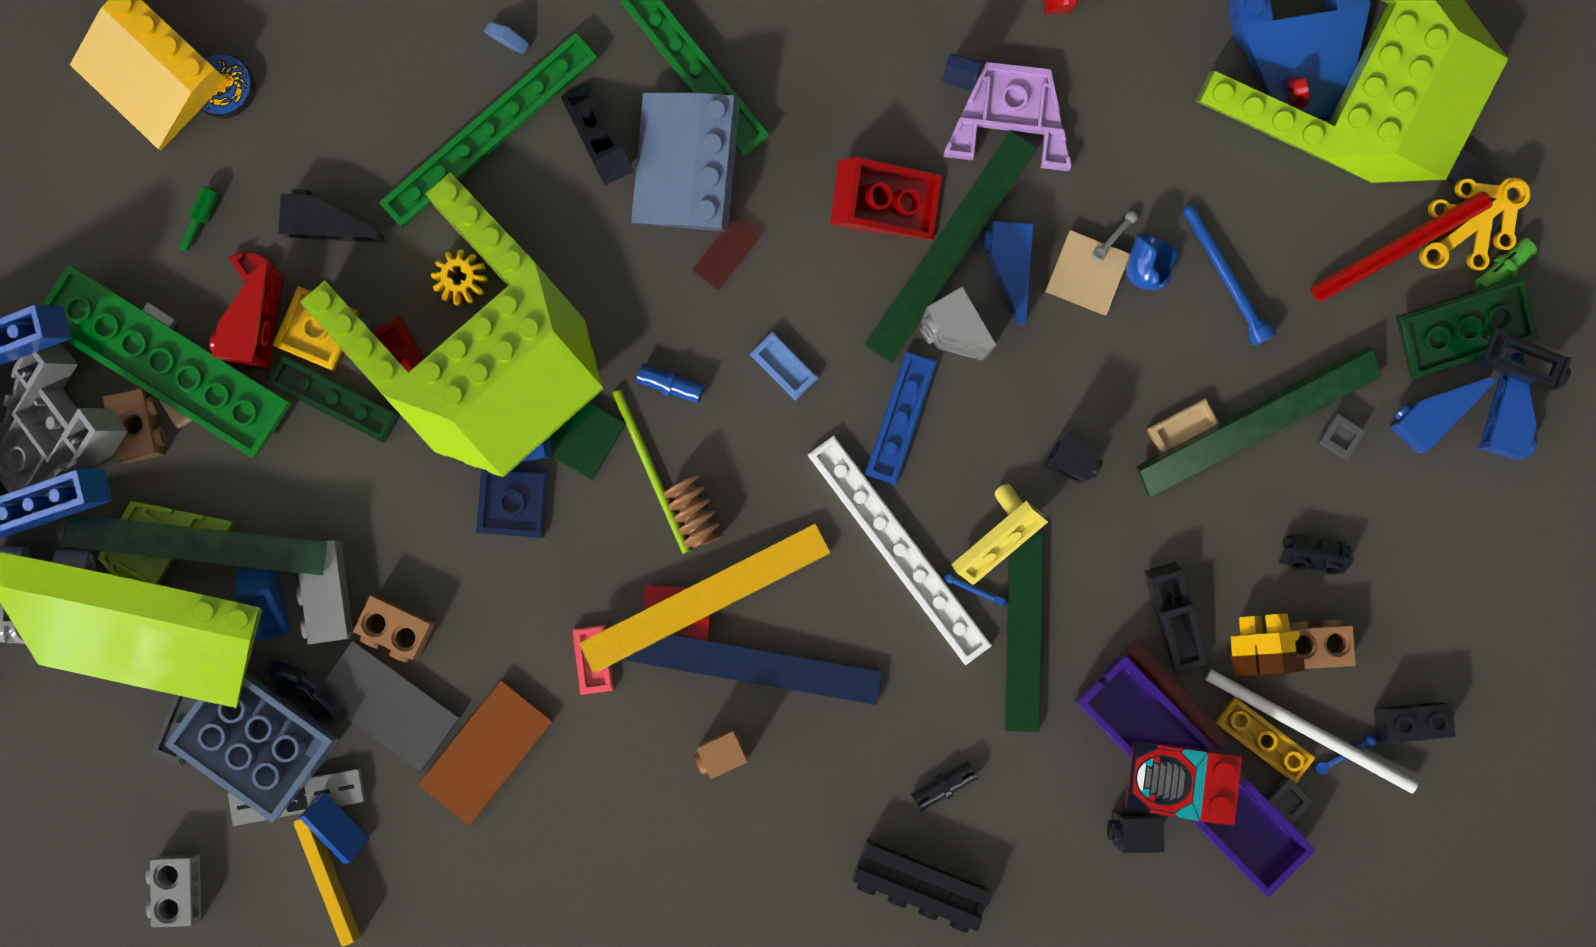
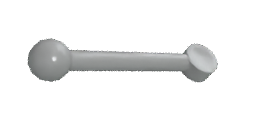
(1100, 252)

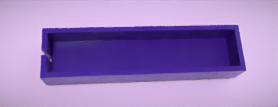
(1134, 709)

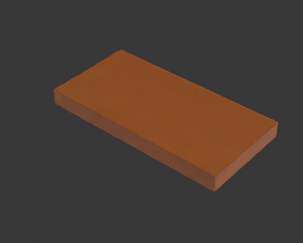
(485, 752)

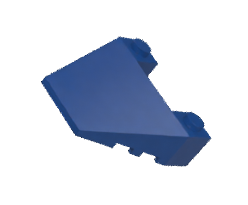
(1311, 46)

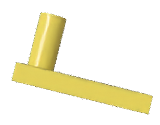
(1001, 541)

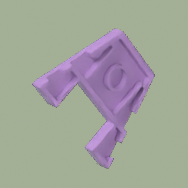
(1013, 101)

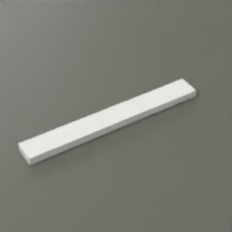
(899, 550)

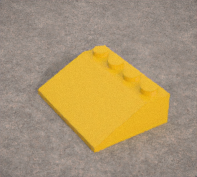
(145, 69)

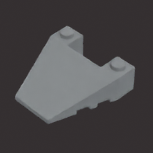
(45, 429)

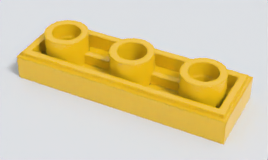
(1250, 727)

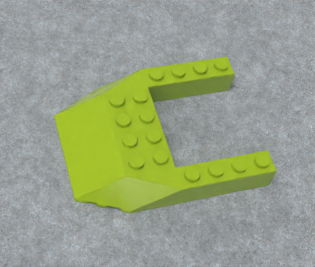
(1404, 104)
(501, 375)

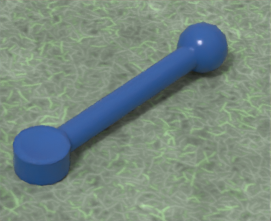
(949, 579)
(1322, 767)

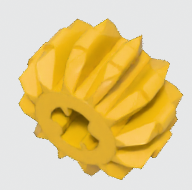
(453, 266)

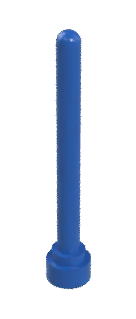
(1258, 329)

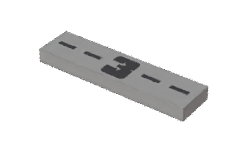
(341, 787)

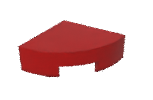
(1297, 91)
(247, 262)

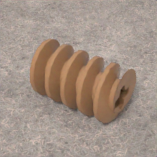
(692, 513)

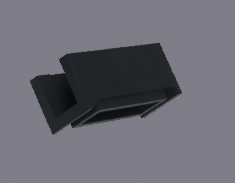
(1493, 360)

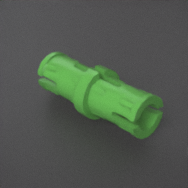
(1508, 265)

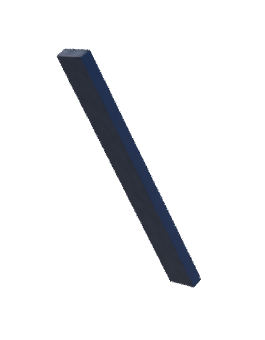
(762, 668)

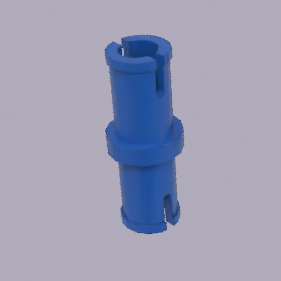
(670, 383)

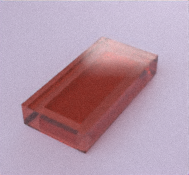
(725, 255)

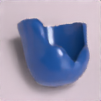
(1150, 262)

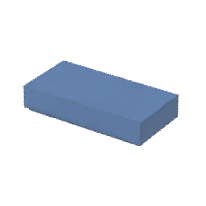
(784, 366)

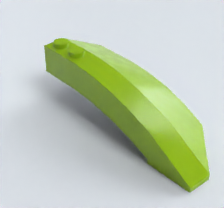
(129, 629)

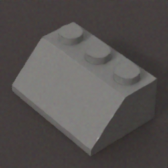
(957, 327)

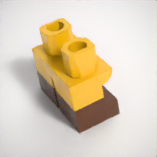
(1265, 652)

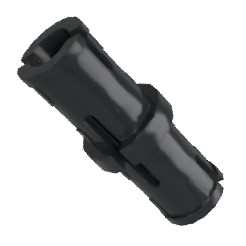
(944, 786)

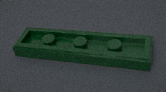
(333, 398)

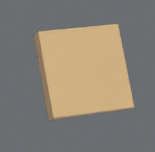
(1082, 278)

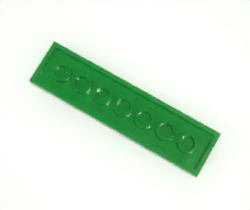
(167, 363)

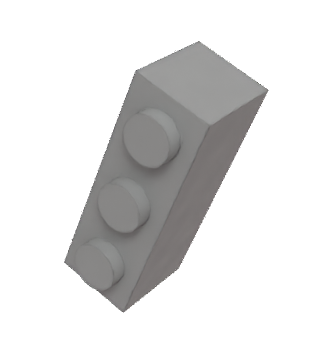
(326, 600)

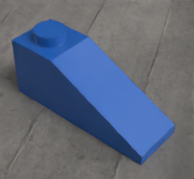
(1011, 259)
(1510, 419)
(1428, 420)

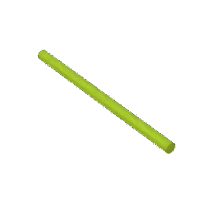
(649, 466)

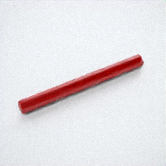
(1401, 246)

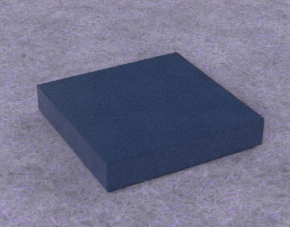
(512, 503)

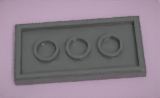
(389, 706)

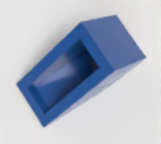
(263, 590)

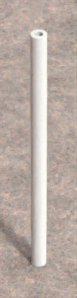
(1311, 731)

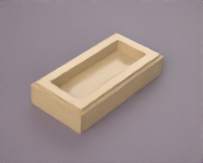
(1182, 426)

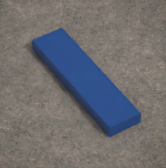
(900, 418)

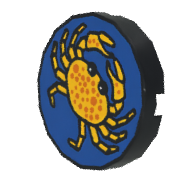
(237, 90)

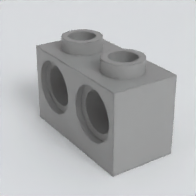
(184, 891)

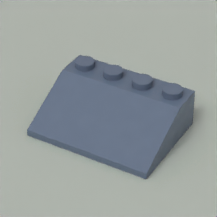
(685, 160)
(255, 751)

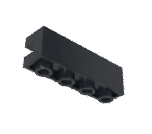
(922, 886)

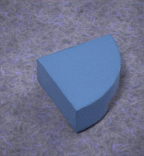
(506, 37)

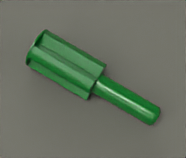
(200, 214)

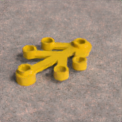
(1481, 223)

